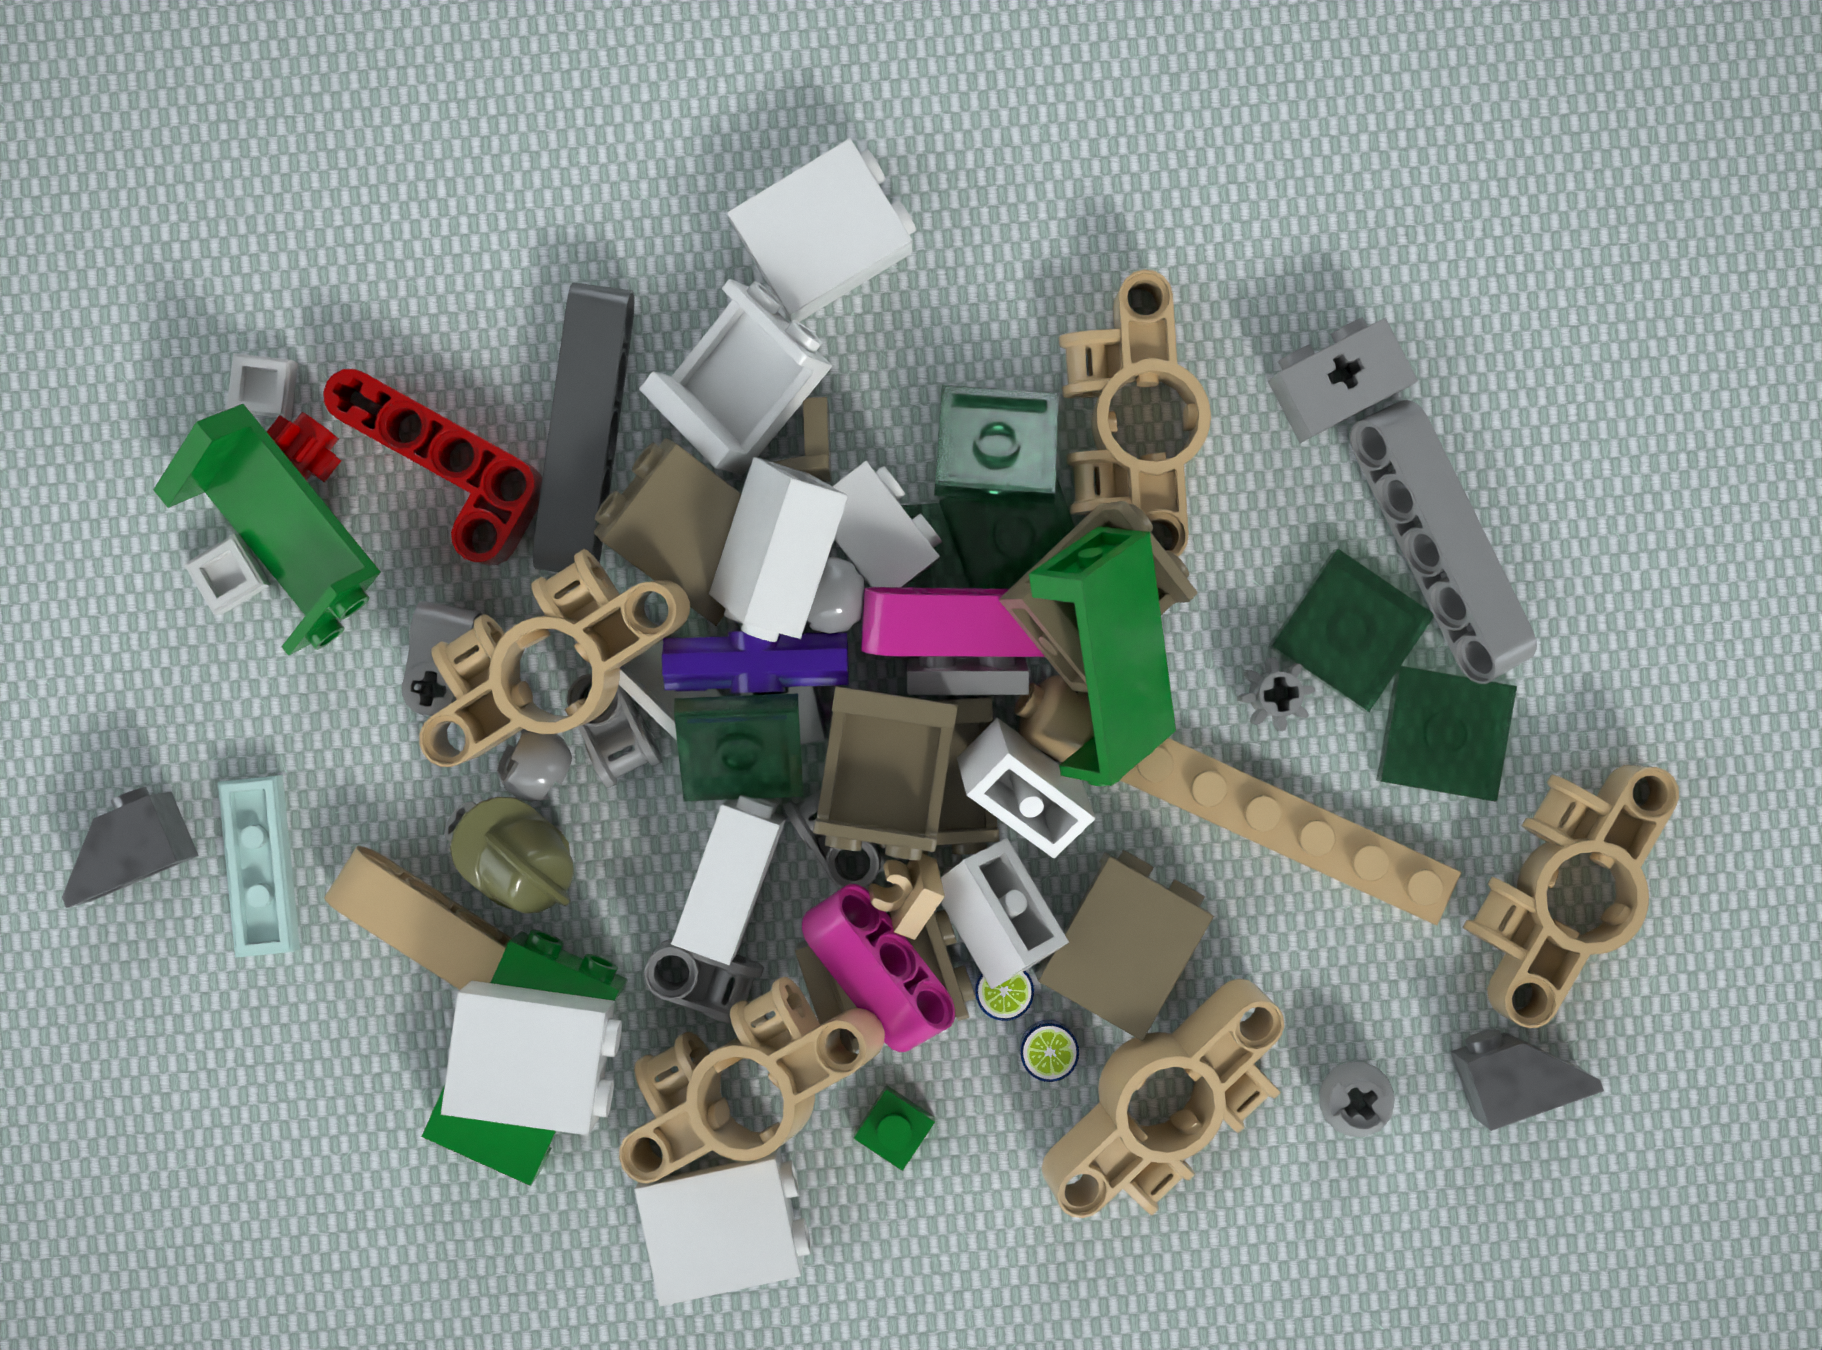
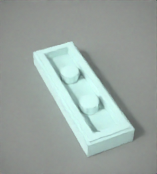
(258, 866)

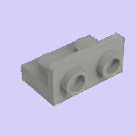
(967, 675)

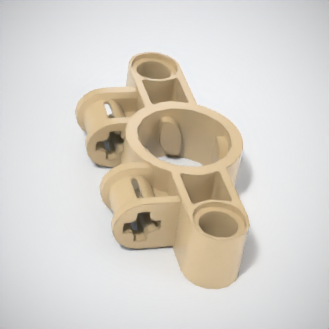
(1145, 353)
(488, 685)
(1518, 919)
(689, 1105)
(1150, 1160)

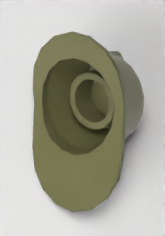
(513, 855)

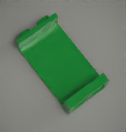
(276, 517)
(1122, 648)
(537, 964)

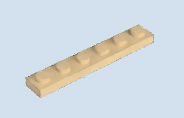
(1296, 829)

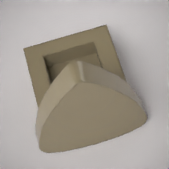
(816, 441)

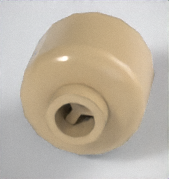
(1055, 718)

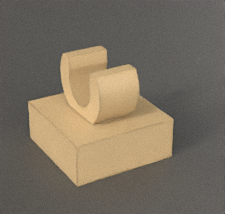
(912, 897)

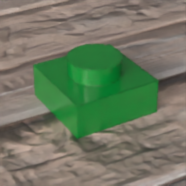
(894, 1127)

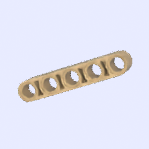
(416, 919)

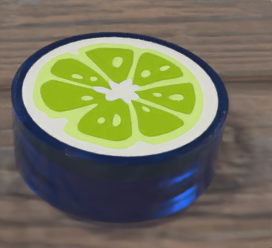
(1006, 1000)
(1049, 1050)

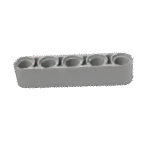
(1443, 541)

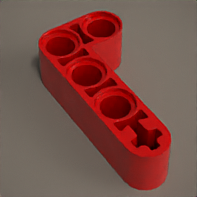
(433, 452)

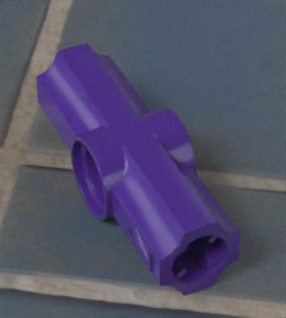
(754, 664)

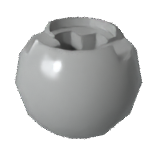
(838, 598)
(534, 765)
(1377, 1097)

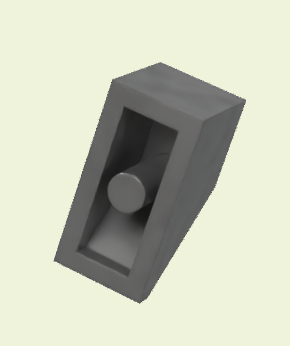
(129, 845)
(1516, 1080)

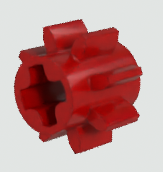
(306, 445)

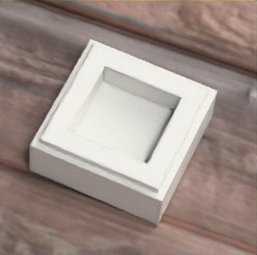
(263, 385)
(227, 574)

